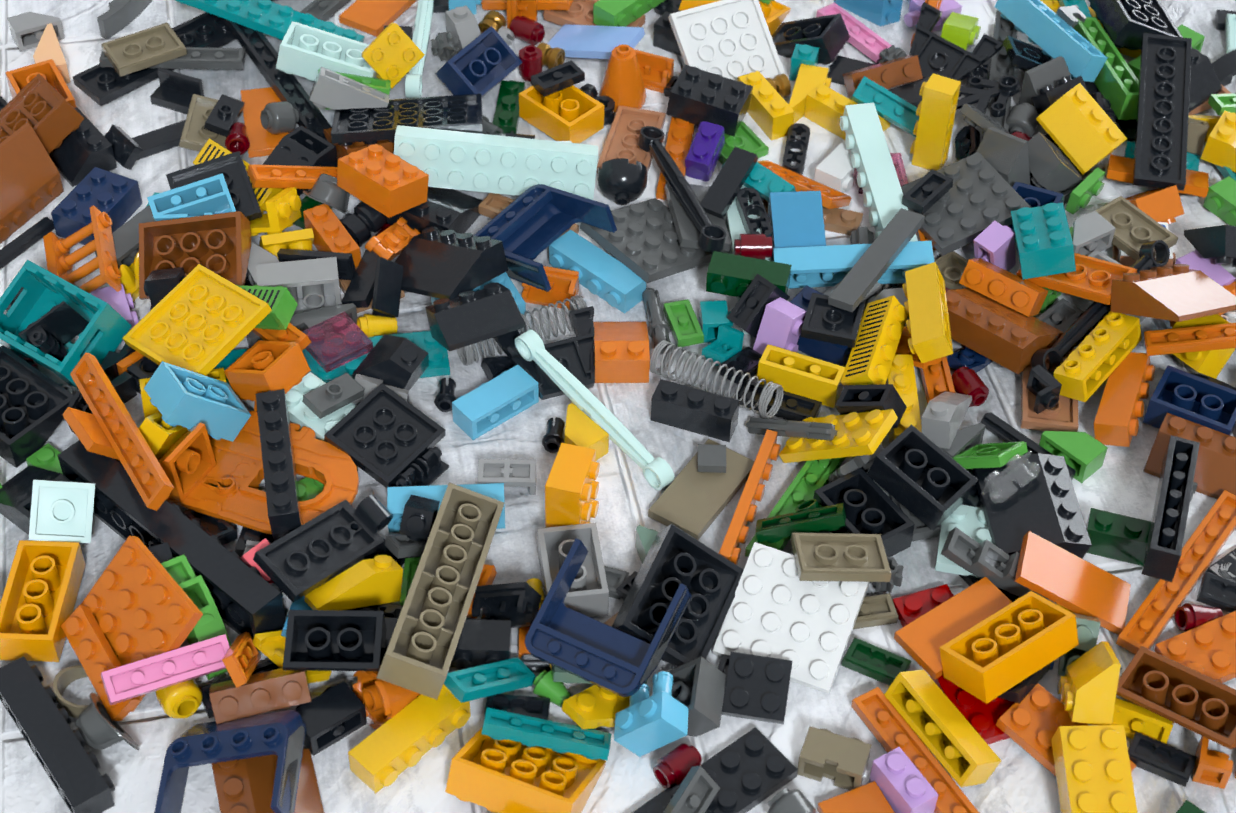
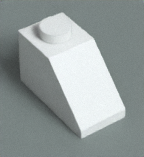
(836, 170)

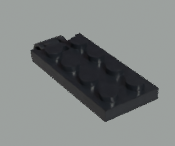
(324, 546)

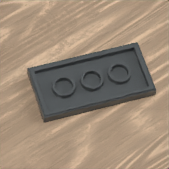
(686, 230)

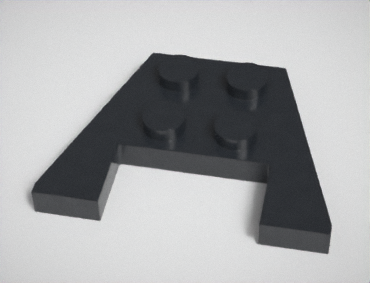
(943, 57)
(573, 353)

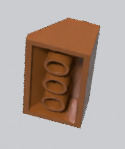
(1215, 459)
(1181, 696)

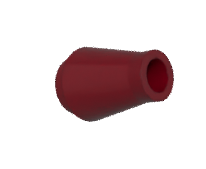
(237, 139)
(1194, 615)

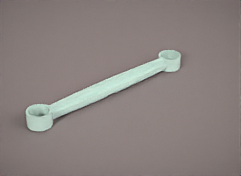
(421, 36)
(656, 471)

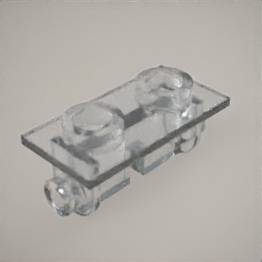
(1001, 483)

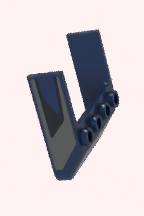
(536, 222)
(591, 647)
(243, 738)

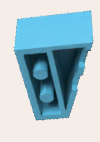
(192, 200)

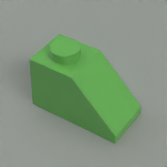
(1079, 451)

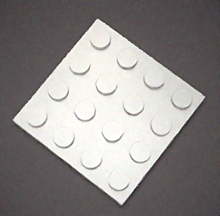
(727, 39)
(791, 617)

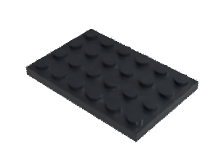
(369, 125)

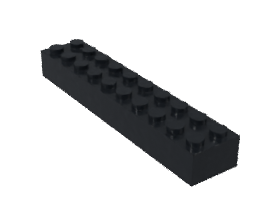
(239, 591)

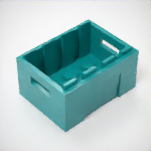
(39, 295)

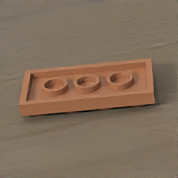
(580, 14)
(624, 135)
(1059, 418)

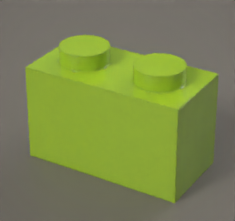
(961, 30)

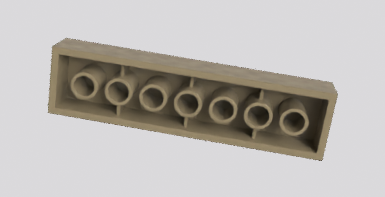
(441, 592)

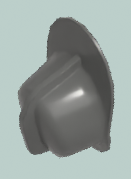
(327, 192)
(98, 727)

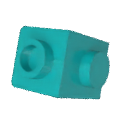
(728, 344)

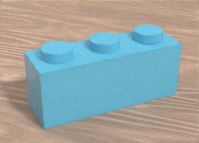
(495, 402)

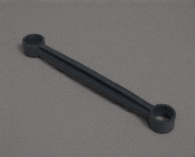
(711, 236)
(1097, 311)

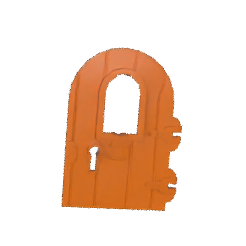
(241, 471)

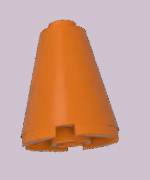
(624, 79)
(380, 697)

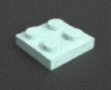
(61, 511)

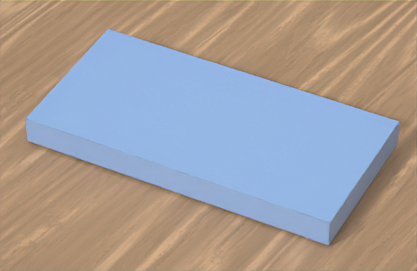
(593, 40)

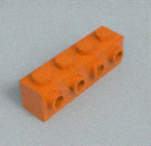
(1123, 400)

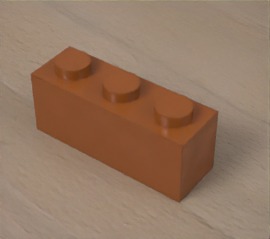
(886, 74)
(260, 694)

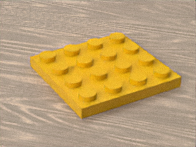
(197, 322)

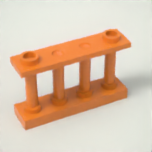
(61, 263)

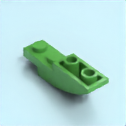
(210, 623)

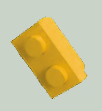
(392, 54)
(281, 213)

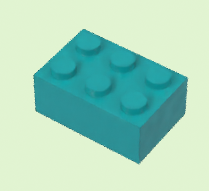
(1043, 240)

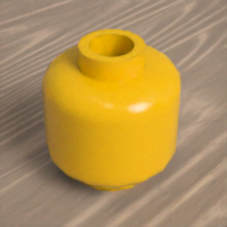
(180, 699)

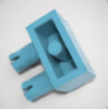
(653, 719)

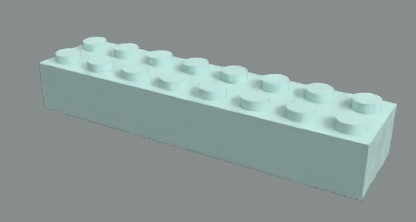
(497, 162)

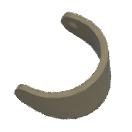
(60, 683)

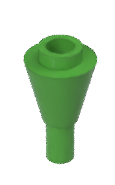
(548, 689)

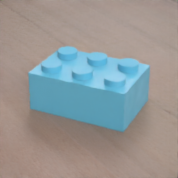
(193, 398)

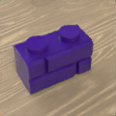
(705, 151)

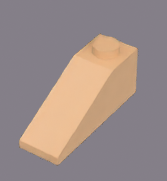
(50, 49)

